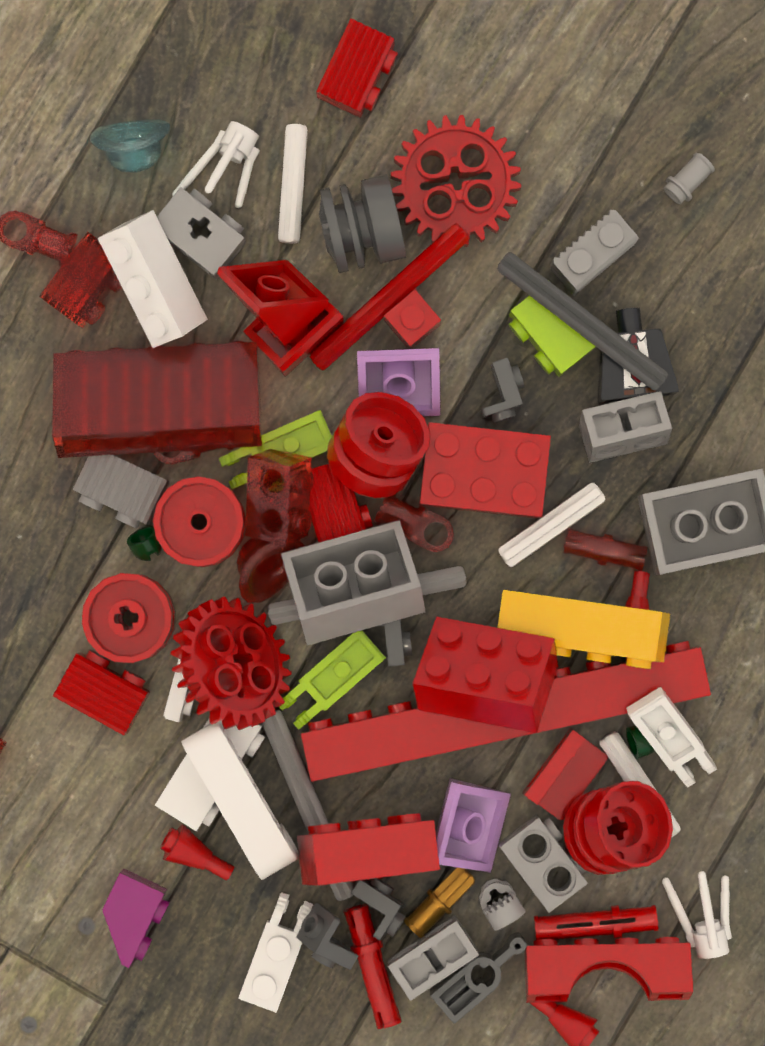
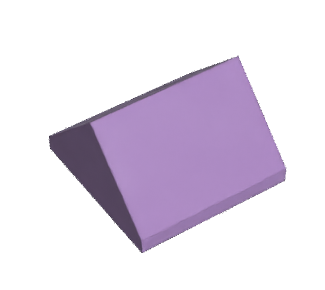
(403, 373)
(470, 825)

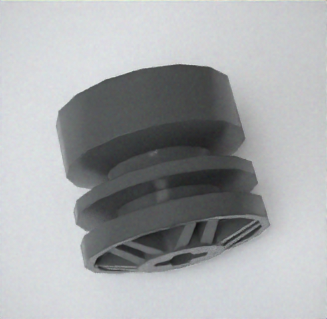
(362, 223)

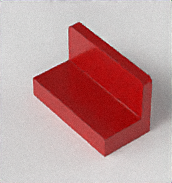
(565, 774)

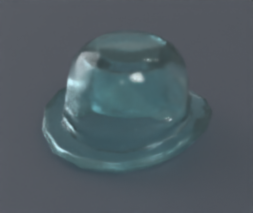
(131, 144)

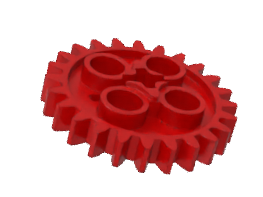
(448, 145)
(231, 663)

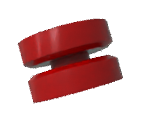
(378, 444)
(185, 502)
(105, 623)

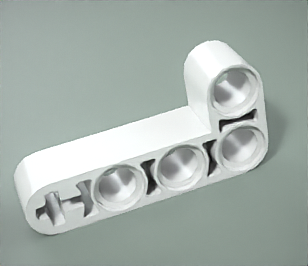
(240, 800)

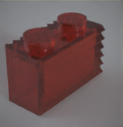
(82, 283)

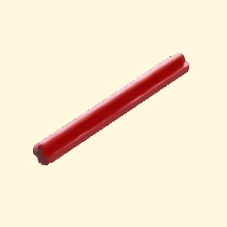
(389, 296)

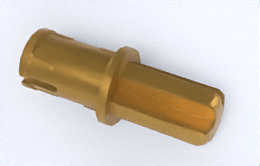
(440, 901)

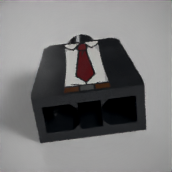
(619, 384)

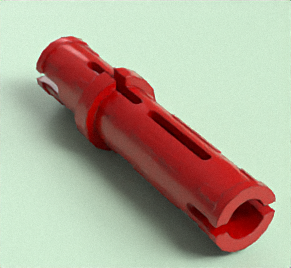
(644, 917)
(372, 966)

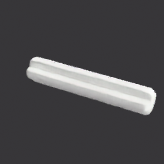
(292, 183)
(551, 524)
(627, 765)

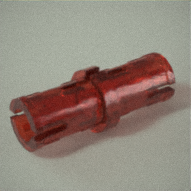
(604, 549)

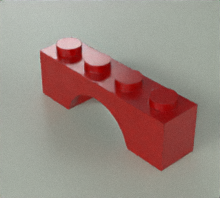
(658, 967)

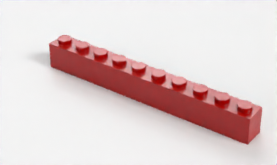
(573, 699)

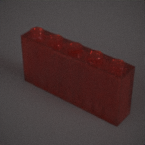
(156, 399)

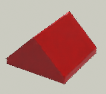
(275, 295)
(300, 347)

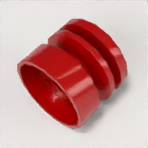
(618, 828)

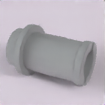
(688, 178)

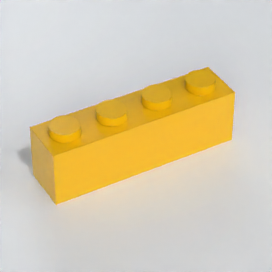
(588, 627)

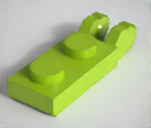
(304, 437)
(335, 675)

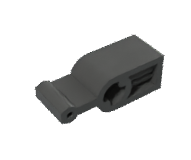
(461, 992)

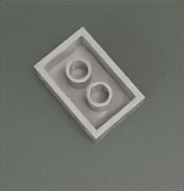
(705, 521)
(353, 582)

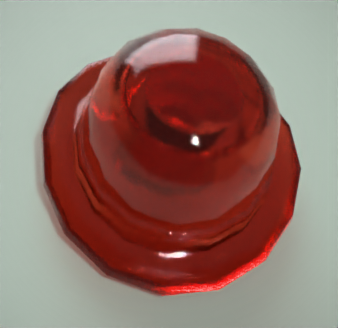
(262, 568)

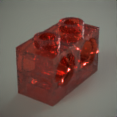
(271, 495)

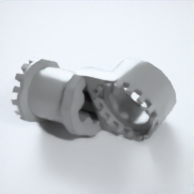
(505, 909)

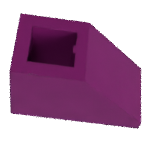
(129, 913)

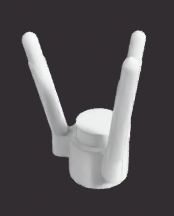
(235, 145)
(710, 934)

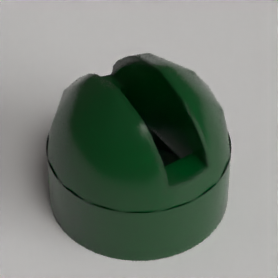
(144, 543)
(637, 743)

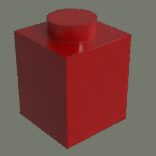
(412, 320)

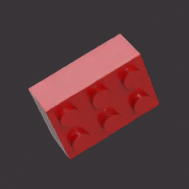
(485, 470)
(486, 674)
(367, 850)

